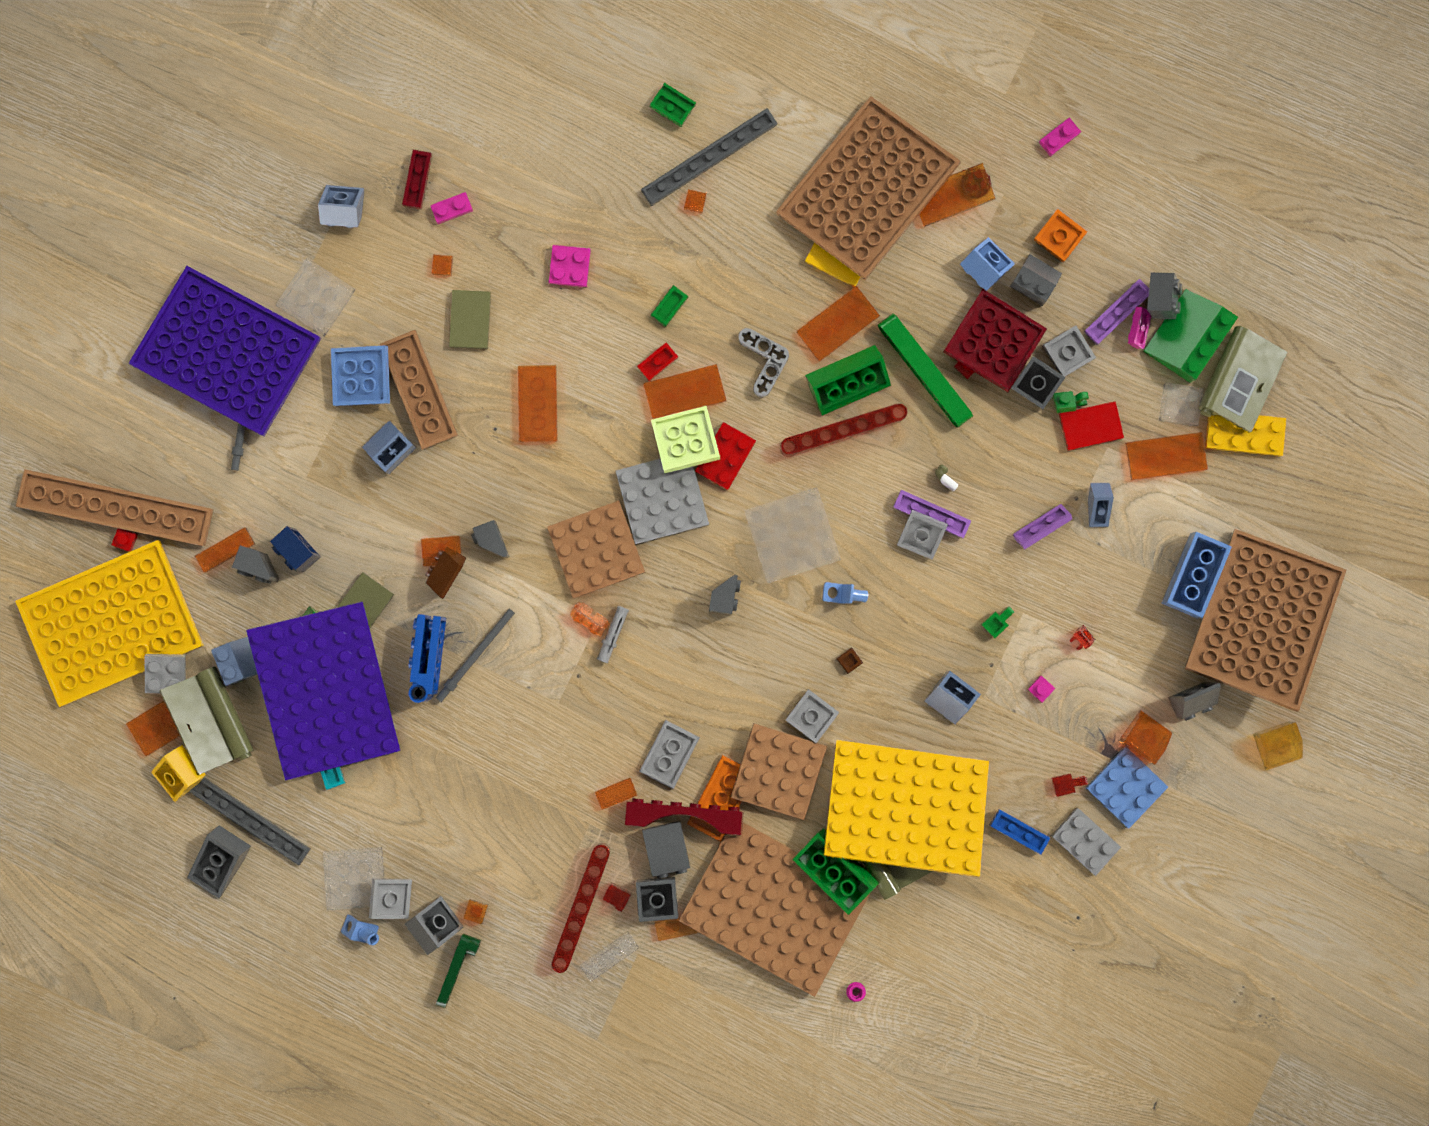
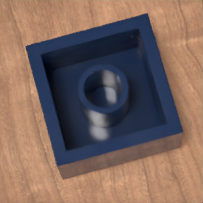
(294, 549)

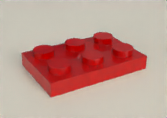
(733, 451)

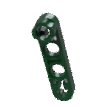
(466, 945)

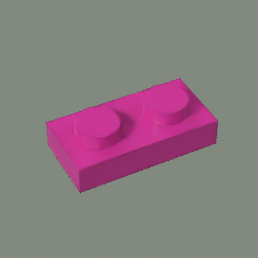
(1059, 137)
(451, 208)
(1139, 328)

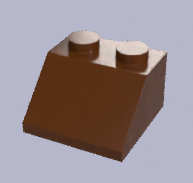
(445, 571)

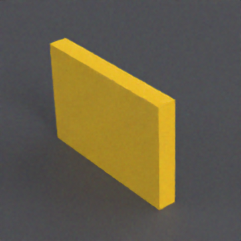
(827, 263)

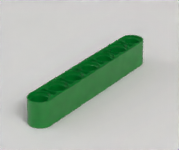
(925, 370)

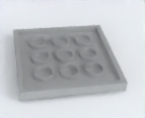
(660, 501)

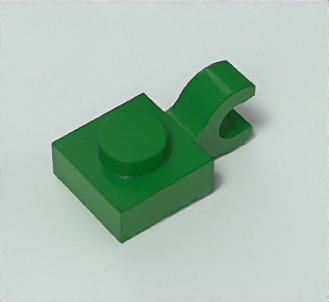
(1067, 401)
(996, 624)

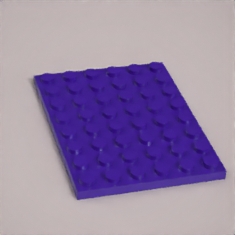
(225, 351)
(323, 690)

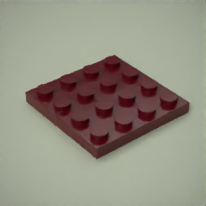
(995, 340)

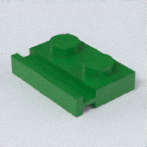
(672, 104)

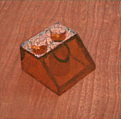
(1146, 738)

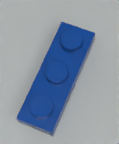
(1019, 831)

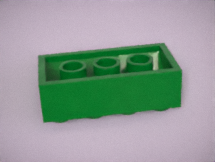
(848, 380)
(839, 878)

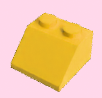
(177, 773)

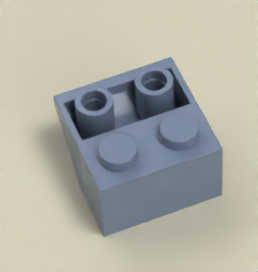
(389, 447)
(952, 697)

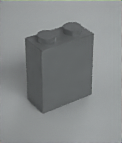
(666, 849)

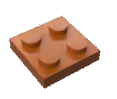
(1060, 235)

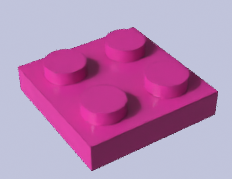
(569, 266)

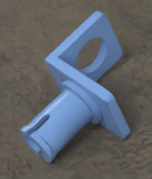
(845, 593)
(360, 931)

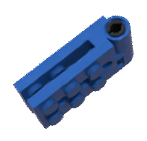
(429, 681)

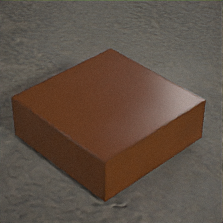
(849, 660)

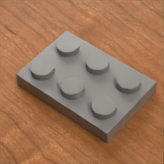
(1086, 841)

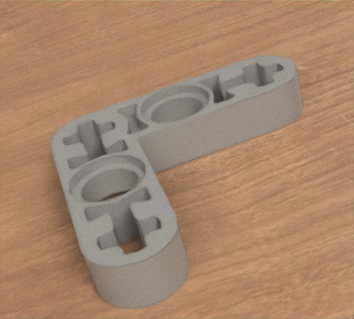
(771, 362)

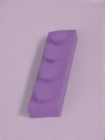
(1117, 312)
(956, 525)

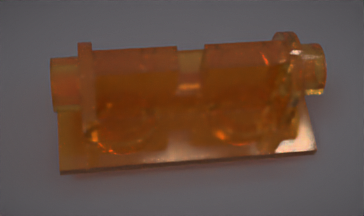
(596, 624)

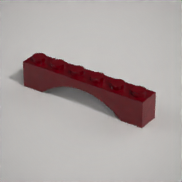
(644, 814)

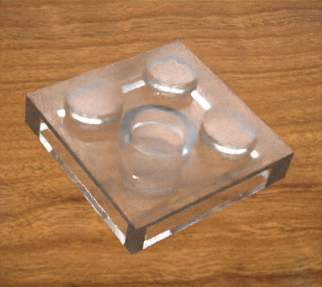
(1180, 404)

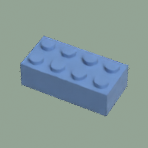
(1196, 575)

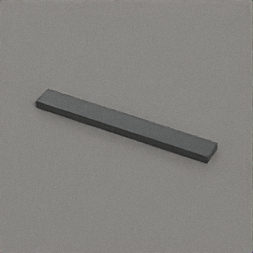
(709, 157)
(251, 821)

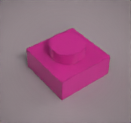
(1041, 689)

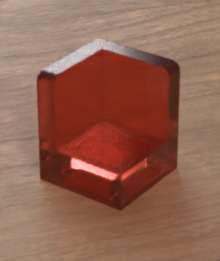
(617, 896)

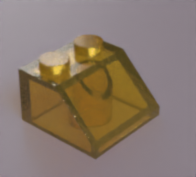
(1279, 744)

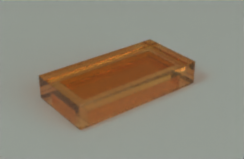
(616, 793)

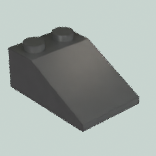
(1195, 699)
(218, 861)

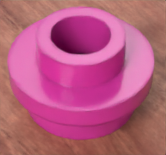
(860, 996)

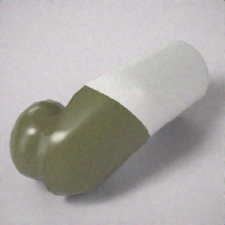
(944, 479)

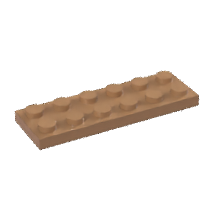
(419, 390)

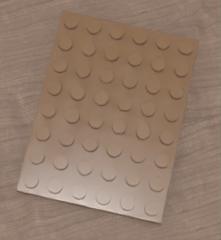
(868, 187)
(1266, 620)
(769, 910)

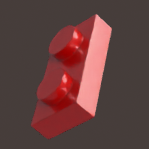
(657, 361)

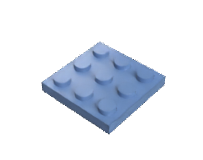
(360, 375)
(1126, 787)

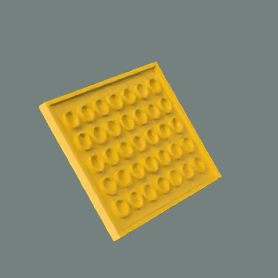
(106, 620)
(907, 808)

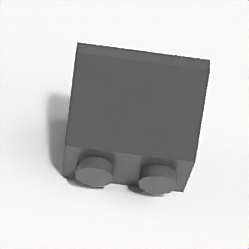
(1036, 280)
(434, 925)

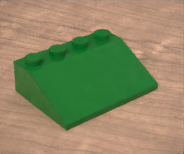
(1192, 337)

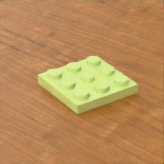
(685, 439)

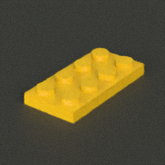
(1265, 438)

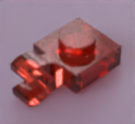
(1066, 784)

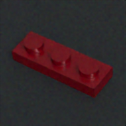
(417, 179)

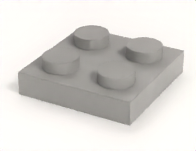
(1069, 351)
(922, 534)
(163, 671)
(812, 716)
(390, 898)

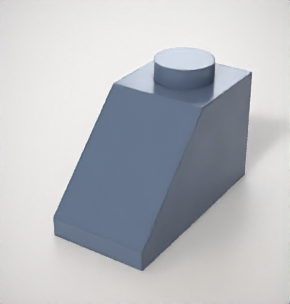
(1100, 504)

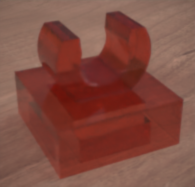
(1084, 637)

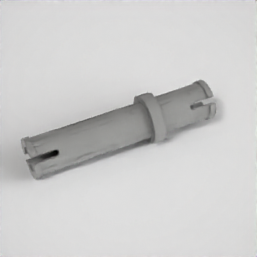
(609, 642)

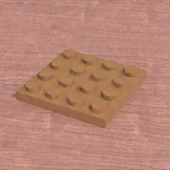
(596, 549)
(778, 771)

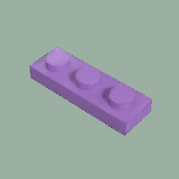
(1042, 526)

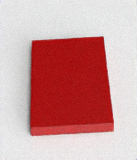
(1091, 426)

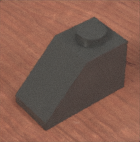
(490, 538)

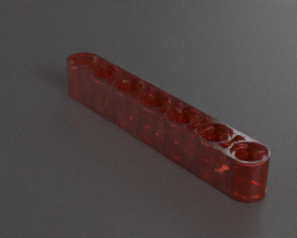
(850, 423)
(575, 915)

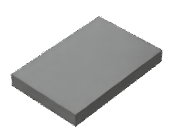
(669, 754)

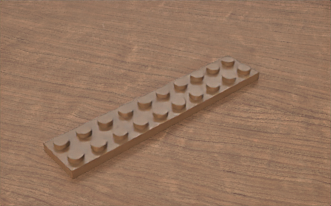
(114, 507)

